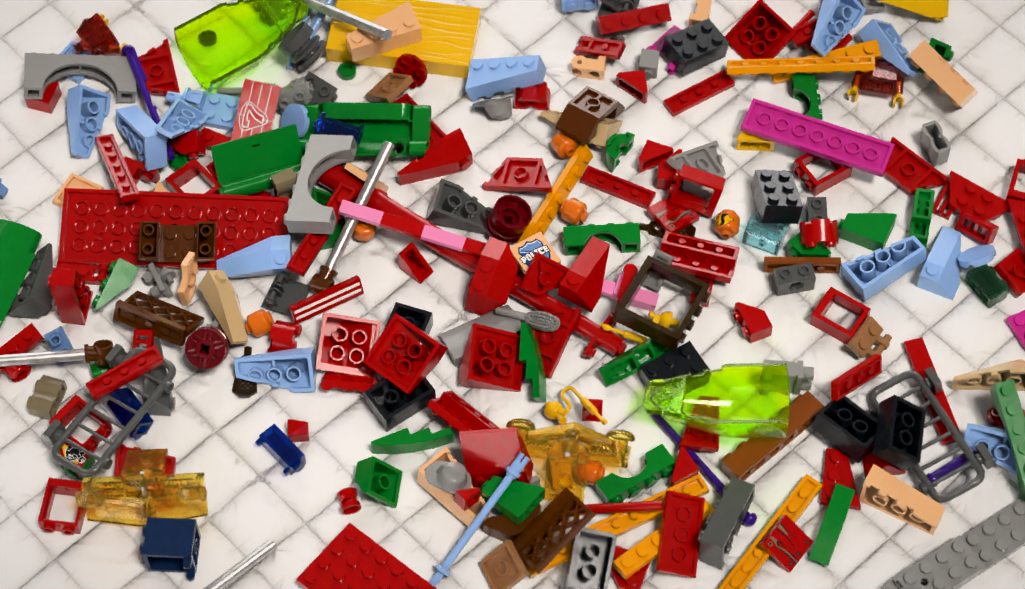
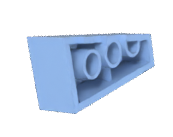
(503, 74)
(143, 137)
(883, 267)

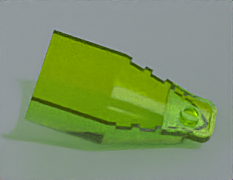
(235, 37)
(726, 401)

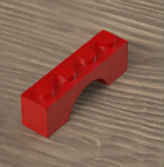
(633, 18)

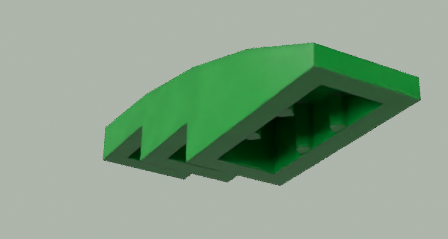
(921, 215)
(532, 358)
(631, 360)
(404, 442)
(832, 524)

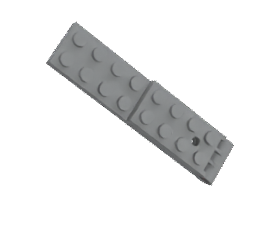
(967, 554)

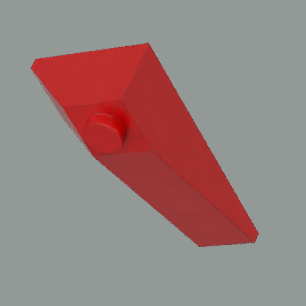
(445, 159)
(586, 275)

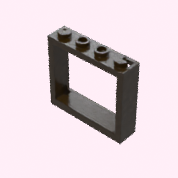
(649, 328)

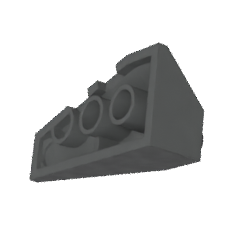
(165, 402)

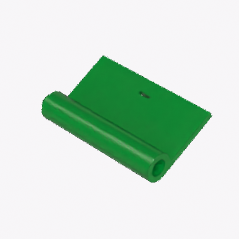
(248, 168)

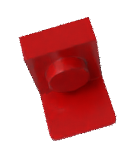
(138, 171)

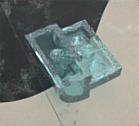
(764, 236)

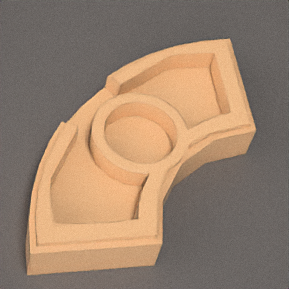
(189, 270)

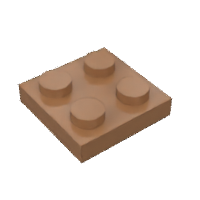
(389, 88)
(503, 566)

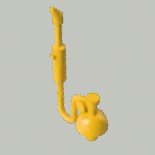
(664, 320)
(554, 409)

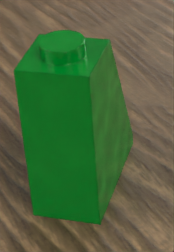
(867, 229)
(517, 500)

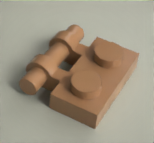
(866, 336)

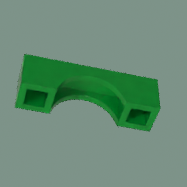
(805, 88)
(623, 236)
(617, 489)

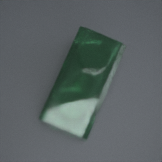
(987, 285)

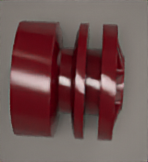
(508, 219)
(218, 349)

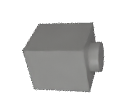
(649, 62)

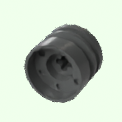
(304, 47)

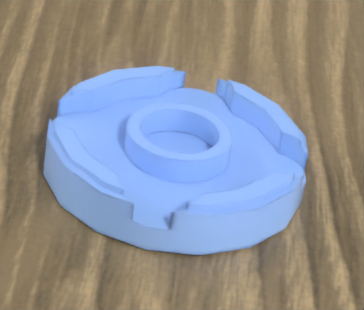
(296, 114)
(977, 256)

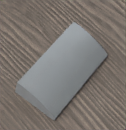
(457, 337)

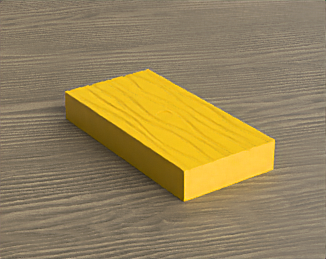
(446, 31)

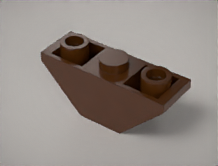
(505, 529)

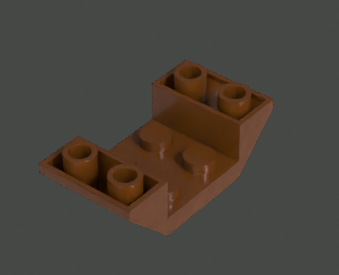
(585, 112)
(172, 242)

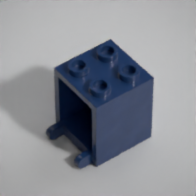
(171, 545)

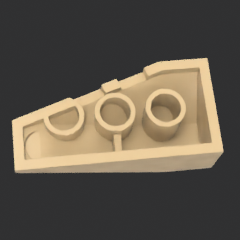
(605, 129)
(224, 304)
(985, 378)

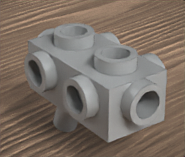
(289, 93)

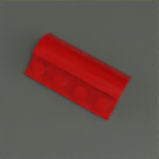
(701, 256)
(459, 413)

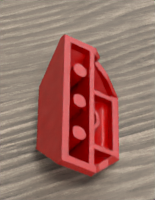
(492, 278)

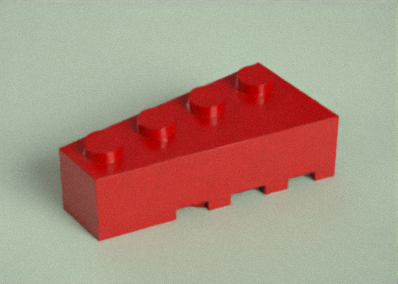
(70, 295)

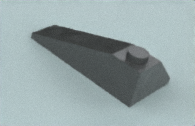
(457, 209)
(35, 296)

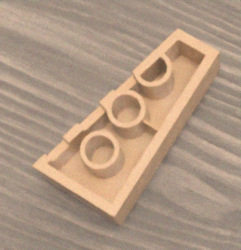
(404, 30)
(940, 71)
(447, 499)
(900, 500)

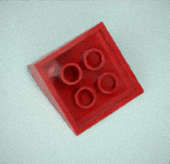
(760, 33)
(345, 344)
(404, 354)
(491, 360)

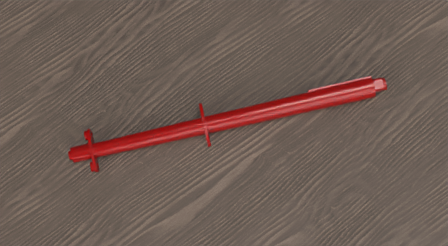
(380, 201)

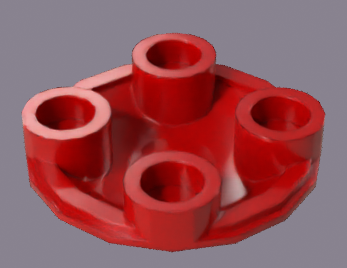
(411, 65)

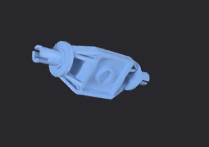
(219, 106)

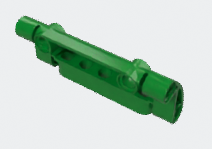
(383, 122)
(16, 256)

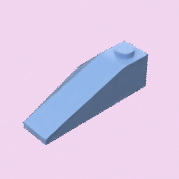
(834, 22)
(889, 45)
(85, 116)
(181, 119)
(259, 259)
(942, 269)
(285, 369)
(995, 441)

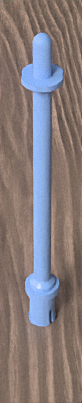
(512, 473)

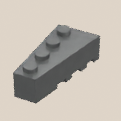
(725, 522)

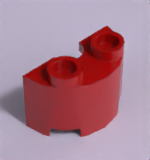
(533, 96)
(819, 232)
(283, 336)

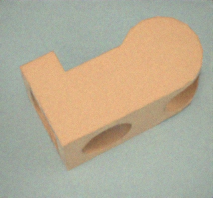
(702, 9)
(588, 67)

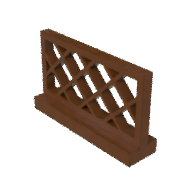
(164, 326)
(546, 524)

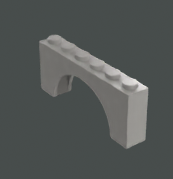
(44, 68)
(320, 155)

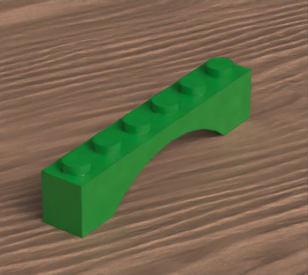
(1012, 416)

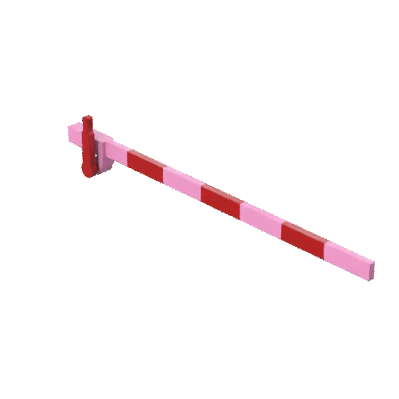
(644, 299)

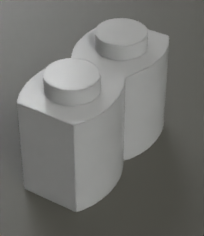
(935, 142)

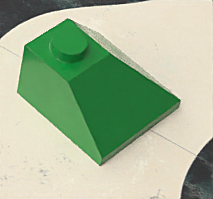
(379, 480)

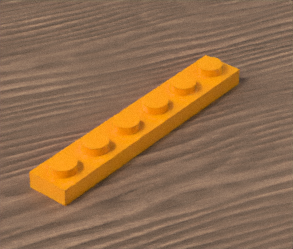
(862, 49)
(646, 550)

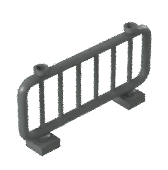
(58, 435)
(982, 457)

